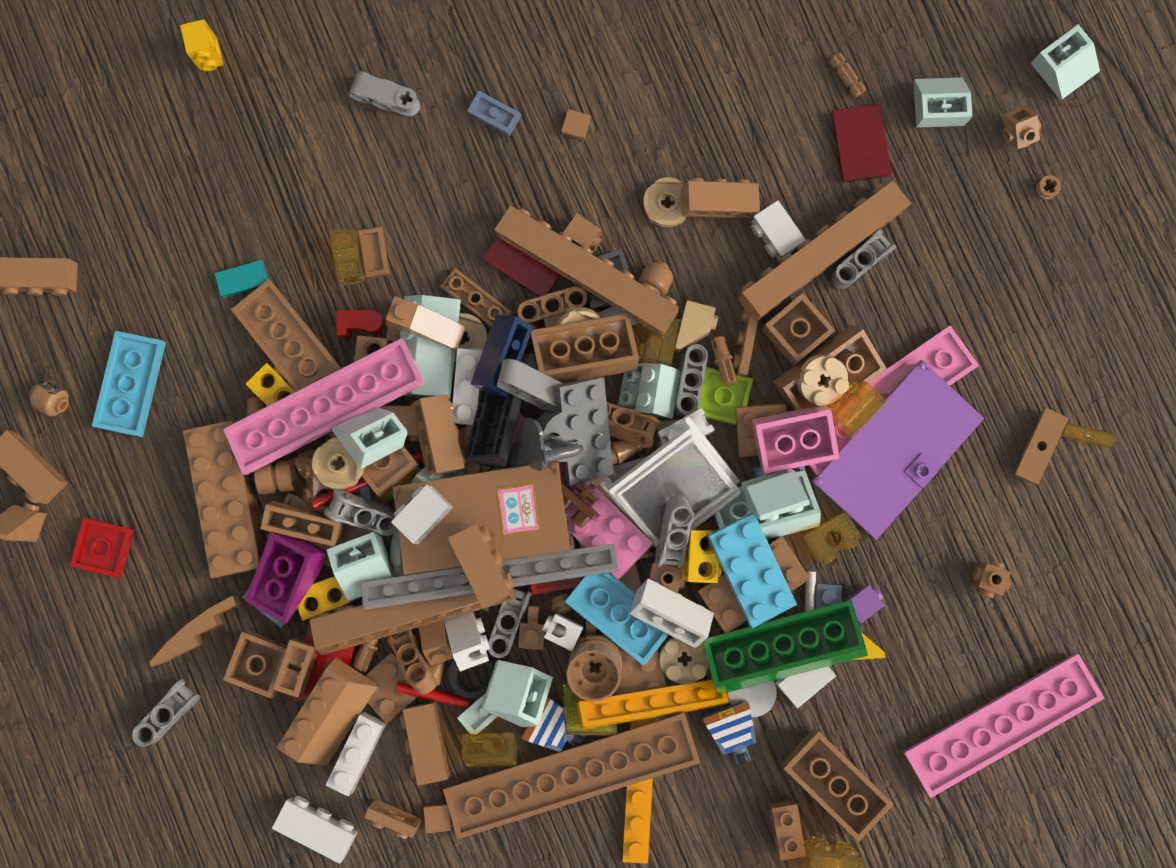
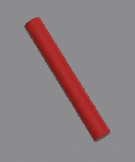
(433, 695)

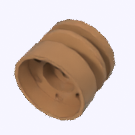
(591, 680)

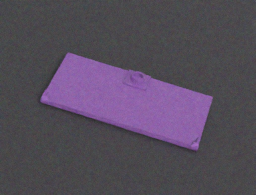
(898, 450)

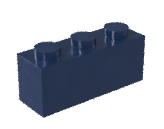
(505, 341)

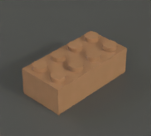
(722, 601)
(836, 784)

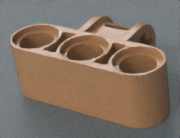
(551, 318)

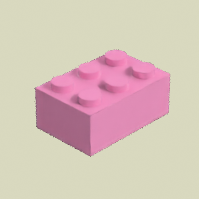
(795, 439)

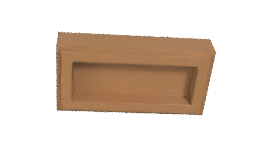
(374, 253)

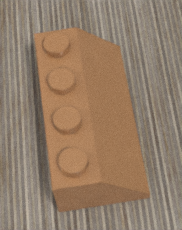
(849, 347)
(585, 349)
(327, 715)

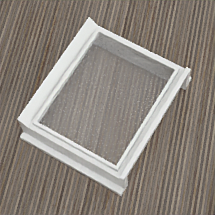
(682, 467)

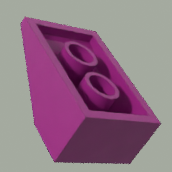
(284, 575)

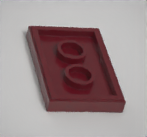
(861, 143)
(521, 267)

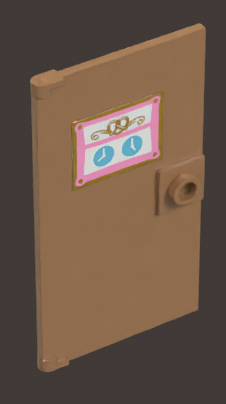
(515, 504)

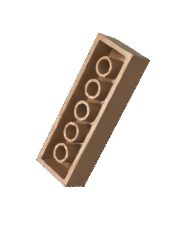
(223, 502)

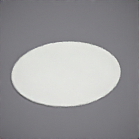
(759, 697)

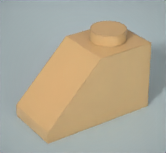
(695, 324)

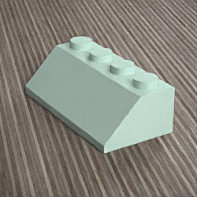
(432, 359)
(785, 524)

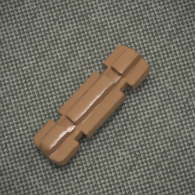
(847, 75)

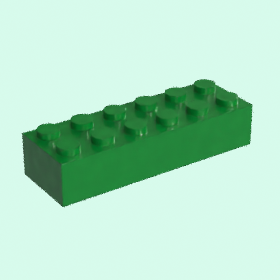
(785, 647)

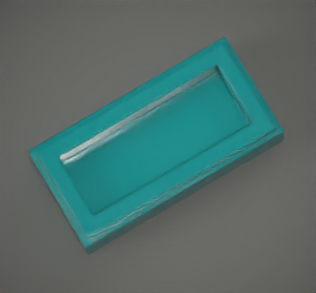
(241, 278)

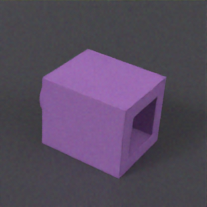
(866, 602)

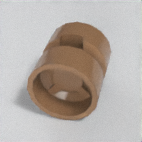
(279, 476)

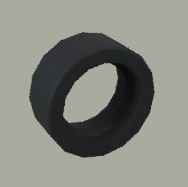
(466, 692)

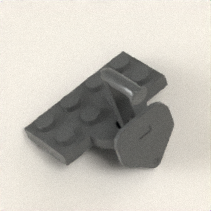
(579, 430)

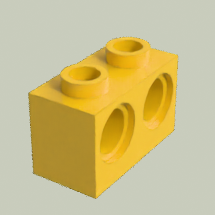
(202, 45)
(273, 393)
(696, 556)
(321, 592)

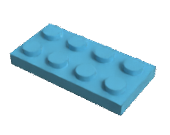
(128, 384)
(751, 570)
(607, 606)

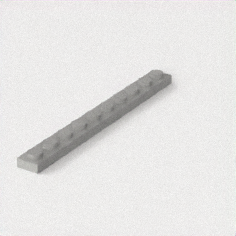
(522, 570)

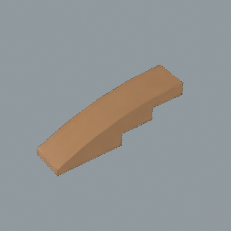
(190, 635)

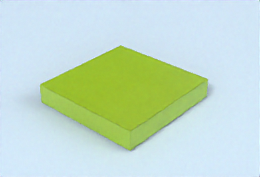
(720, 400)

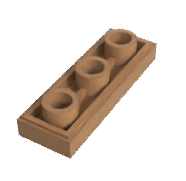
(464, 289)
(746, 341)
(1047, 433)

